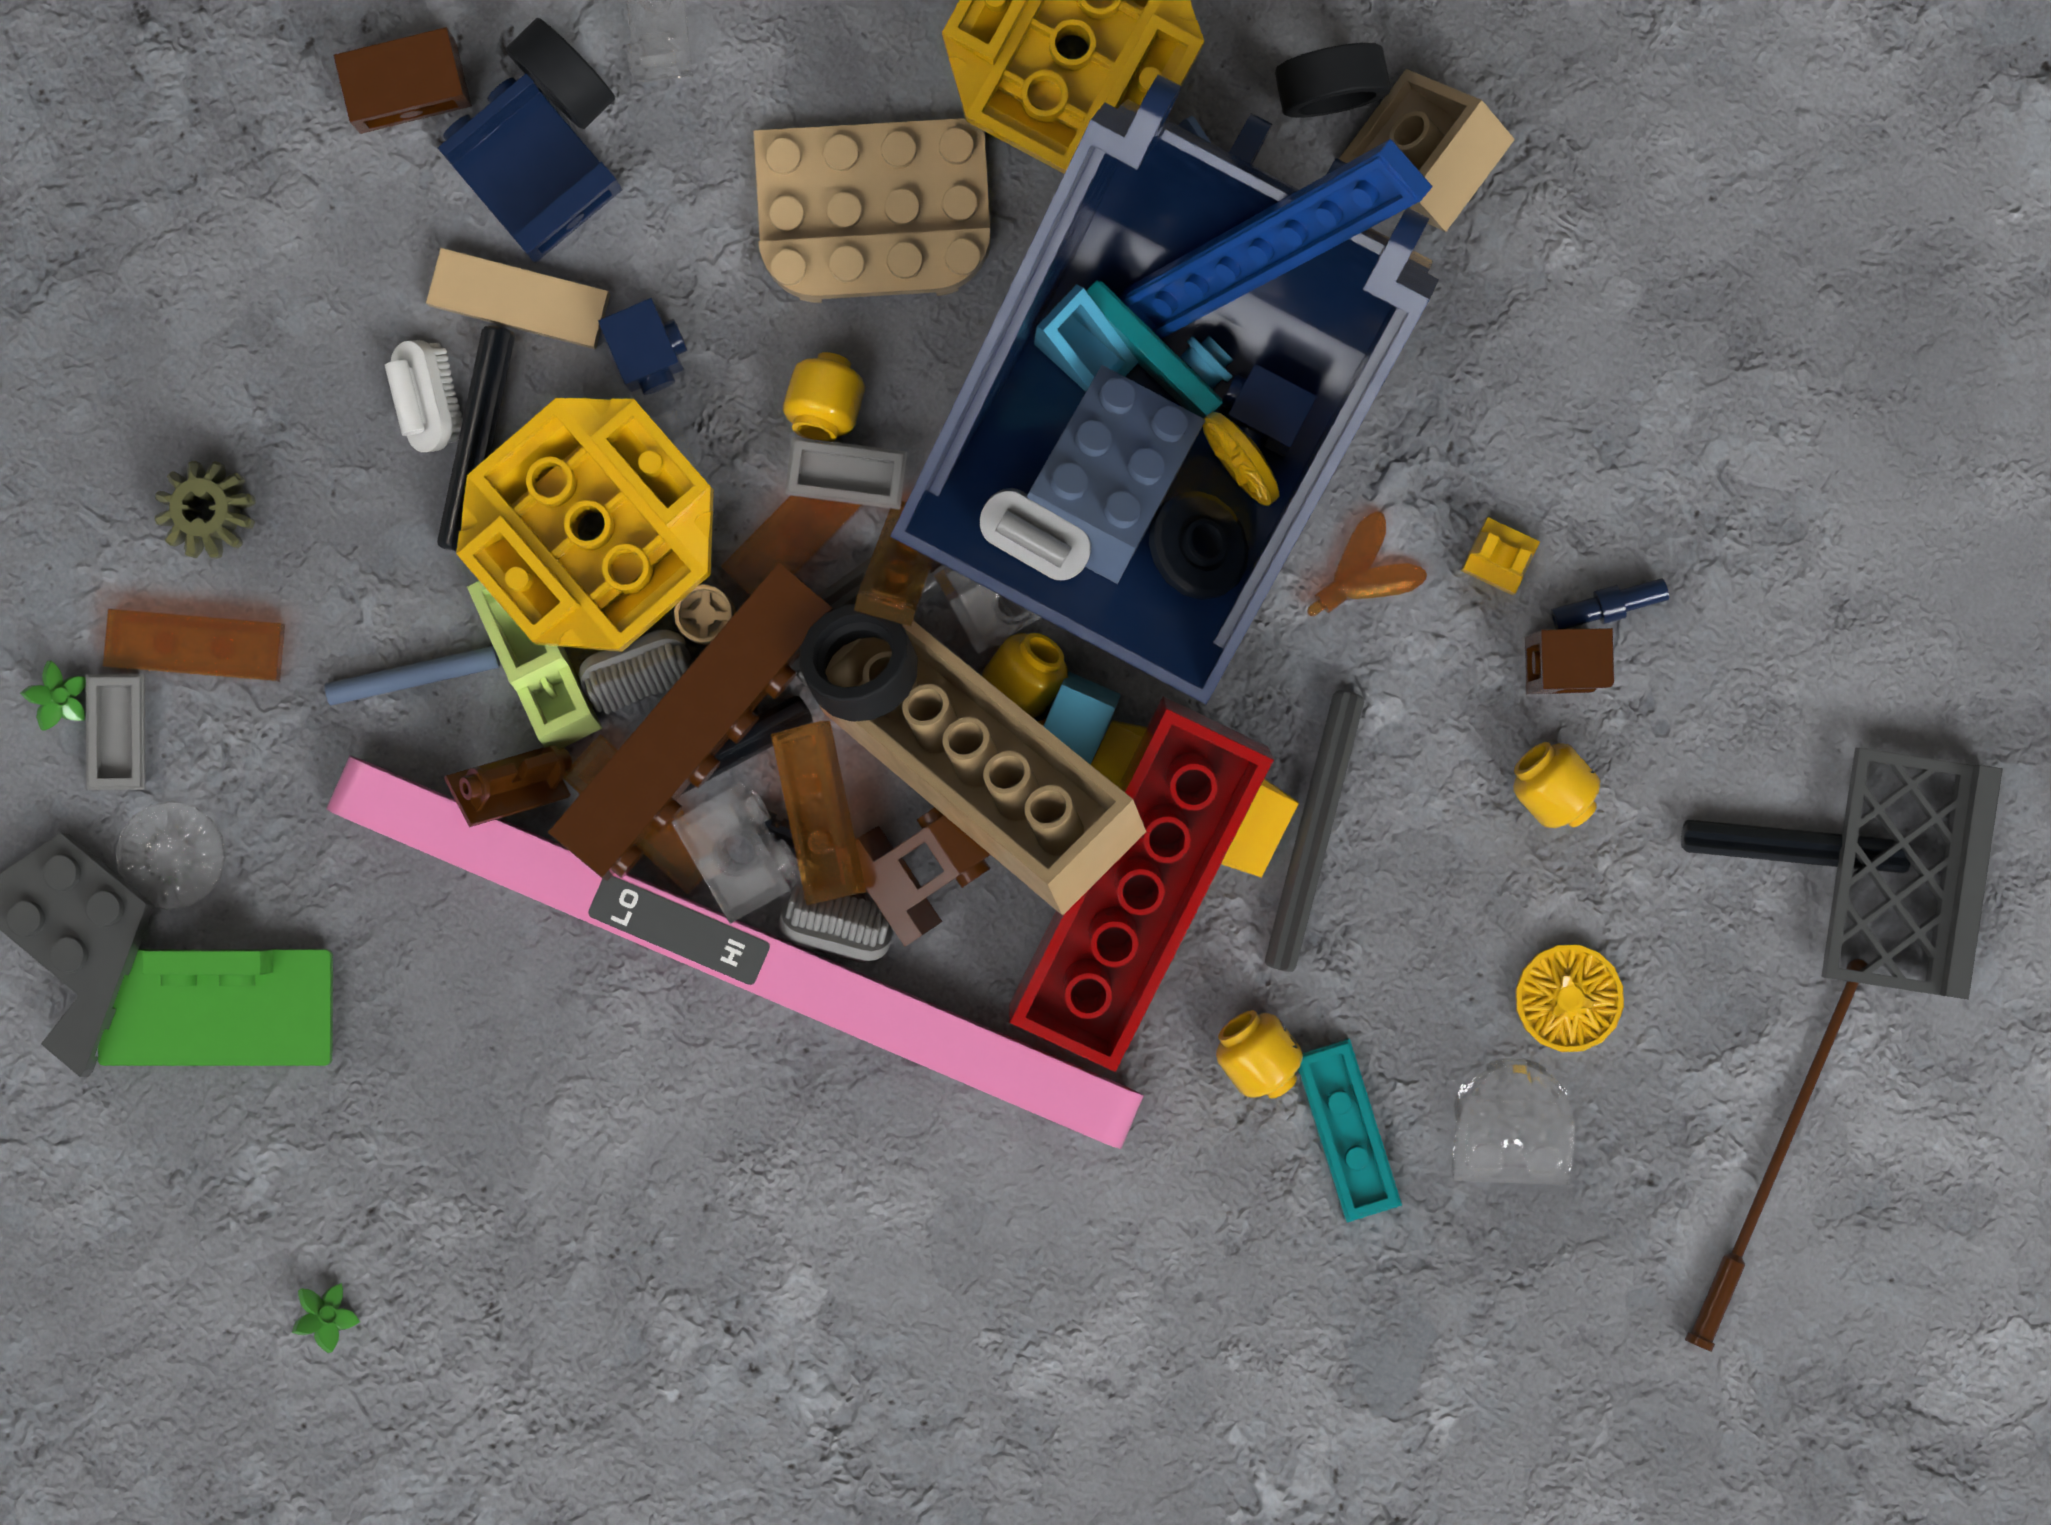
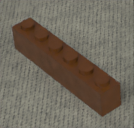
(690, 726)

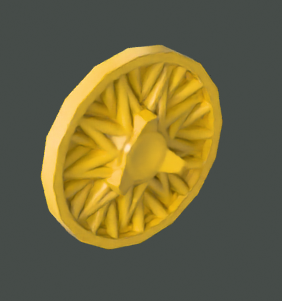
(1241, 458)
(1569, 998)

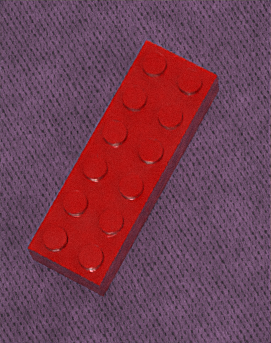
(1120, 937)

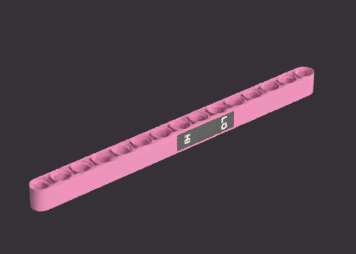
(739, 954)

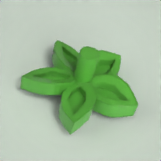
(56, 697)
(324, 1316)

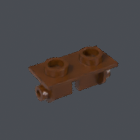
(511, 784)

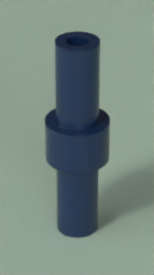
(1610, 604)

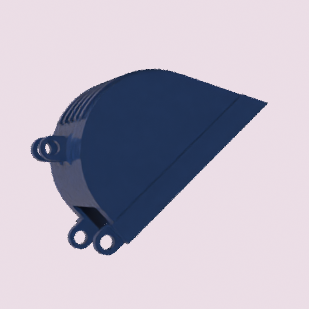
(1331, 326)

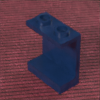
(528, 166)

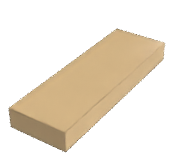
(517, 298)

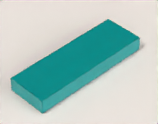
(1155, 355)
(1348, 1130)

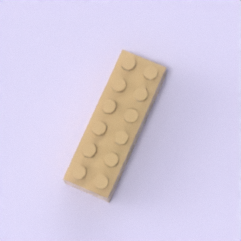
(993, 770)

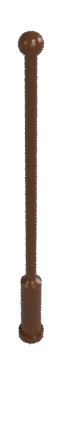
(1733, 1263)

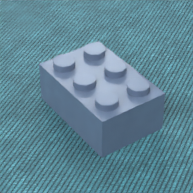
(1115, 466)

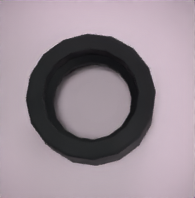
(560, 73)
(1332, 80)
(874, 697)

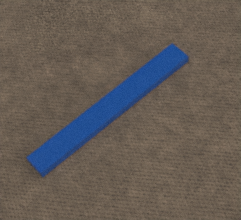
(1278, 239)

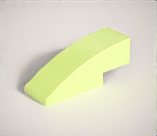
(539, 675)

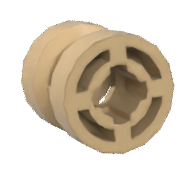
(698, 612)

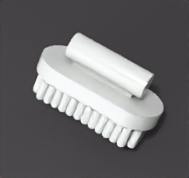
(424, 395)

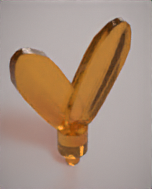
(1354, 576)

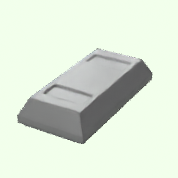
(846, 473)
(115, 731)

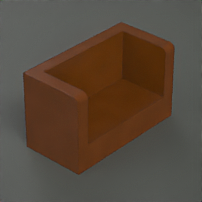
(402, 80)
(1569, 661)

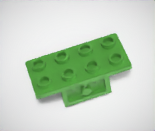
(223, 1009)

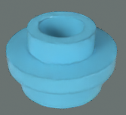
(1207, 360)

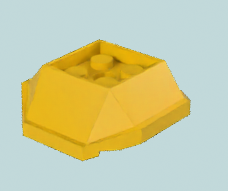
(1037, 99)
(527, 510)

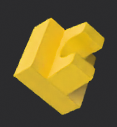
(1500, 556)

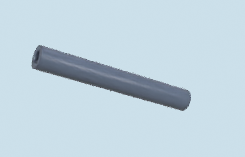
(411, 675)

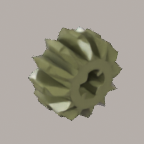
(182, 504)

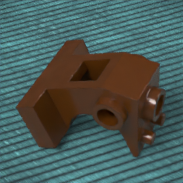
(896, 887)

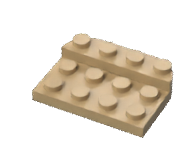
(873, 207)

